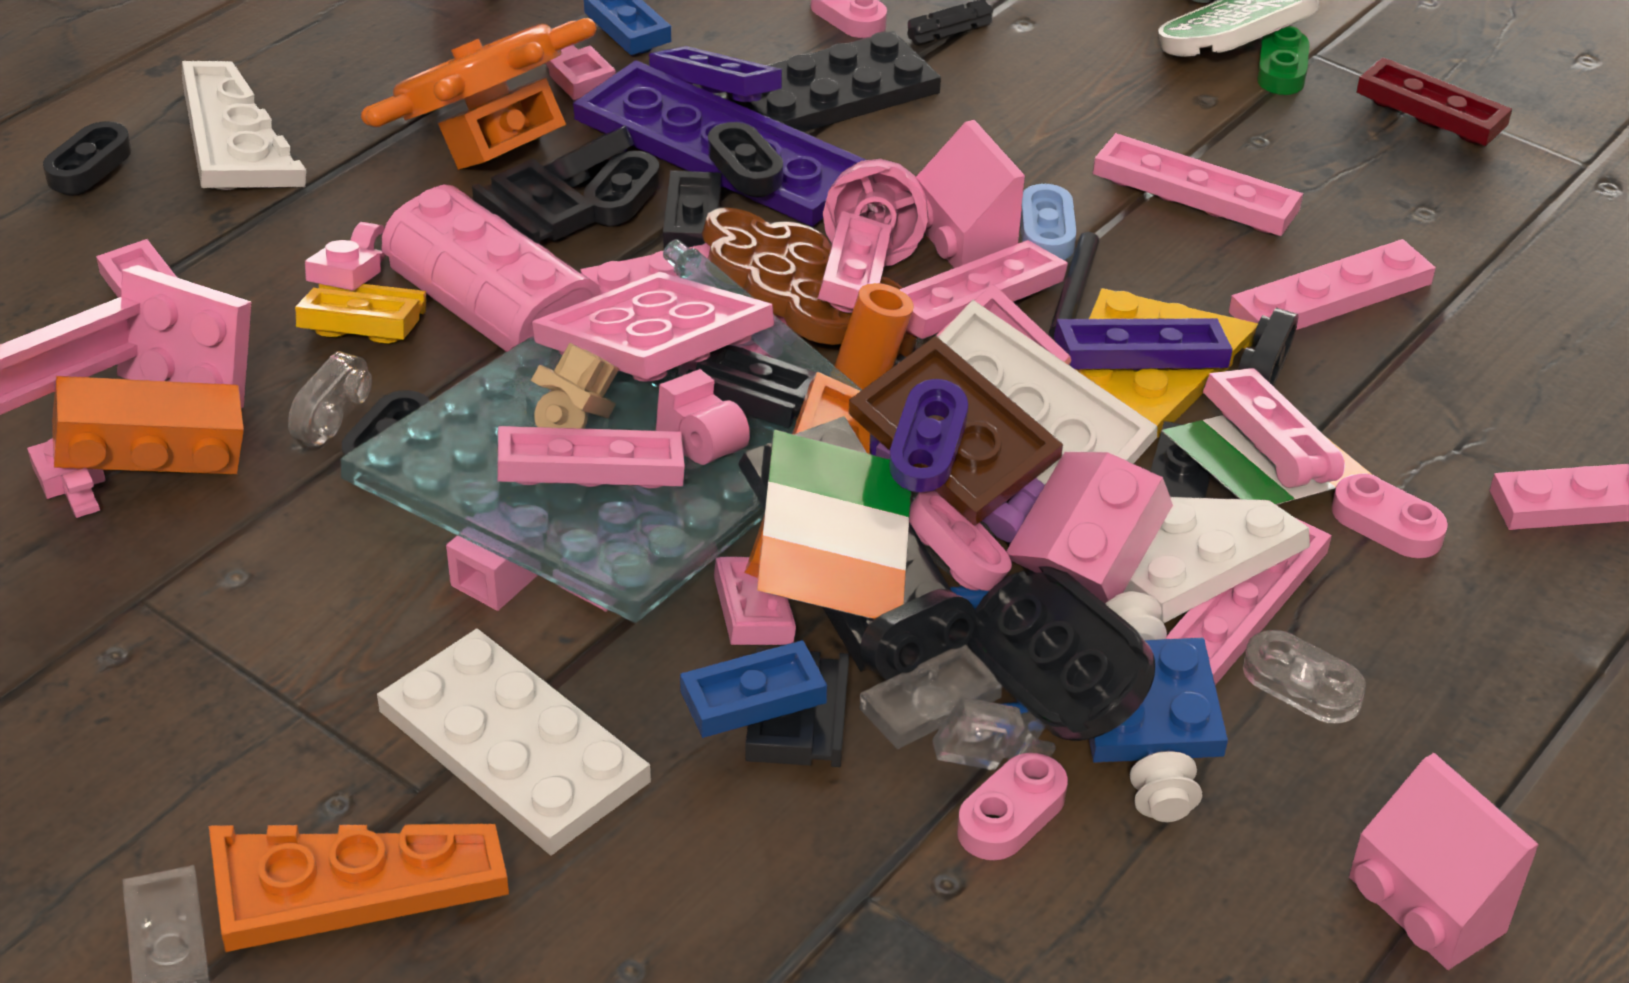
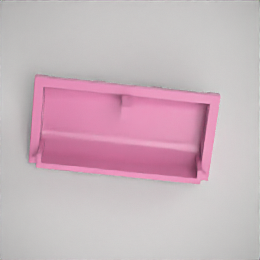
(480, 265)

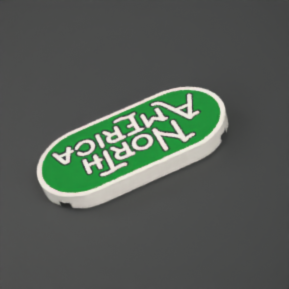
(1230, 24)

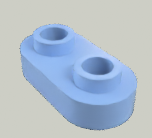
(1049, 219)

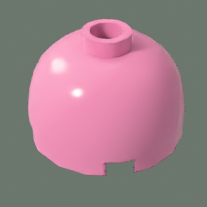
(881, 184)

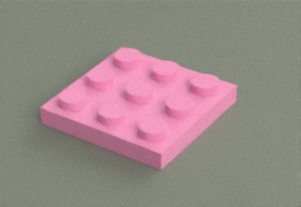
(655, 324)

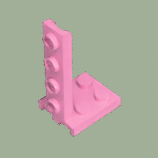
(153, 333)

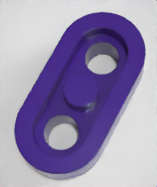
(925, 438)

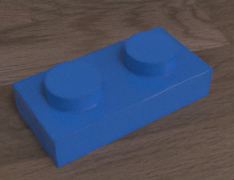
(630, 23)
(753, 688)

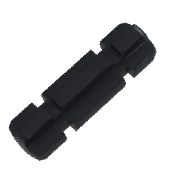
(949, 22)

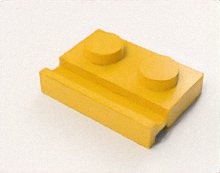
(370, 310)

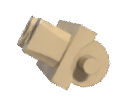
(576, 388)

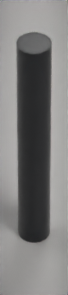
(1076, 279)

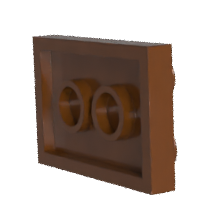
(1000, 442)

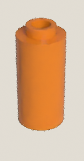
(874, 333)

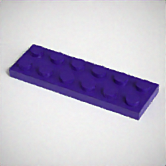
(674, 124)

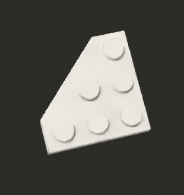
(1213, 547)

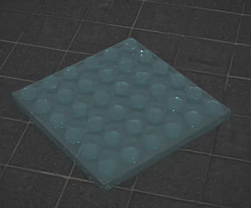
(601, 542)

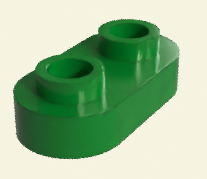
(1283, 61)

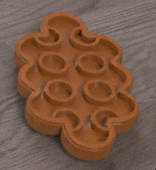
(784, 268)

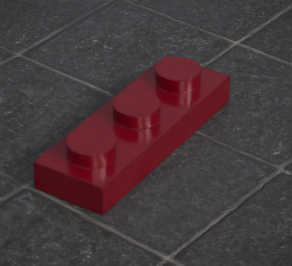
(1434, 101)

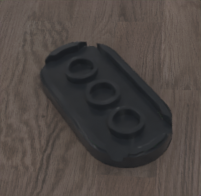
(1062, 653)

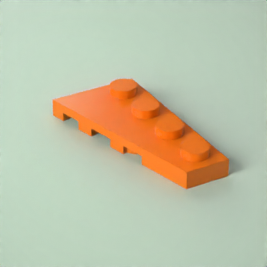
(318, 883)

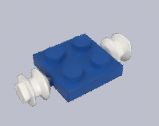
(1172, 724)

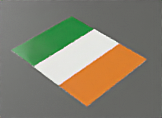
(1240, 466)
(833, 528)

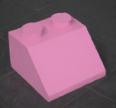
(972, 197)
(1093, 521)
(1443, 863)

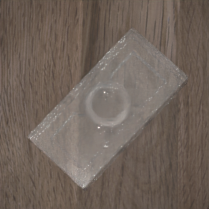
(923, 699)
(166, 927)

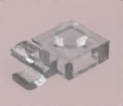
(986, 732)

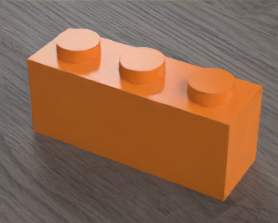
(146, 425)

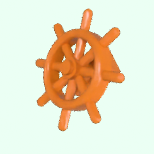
(478, 74)

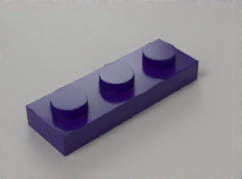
(718, 72)
(1144, 343)

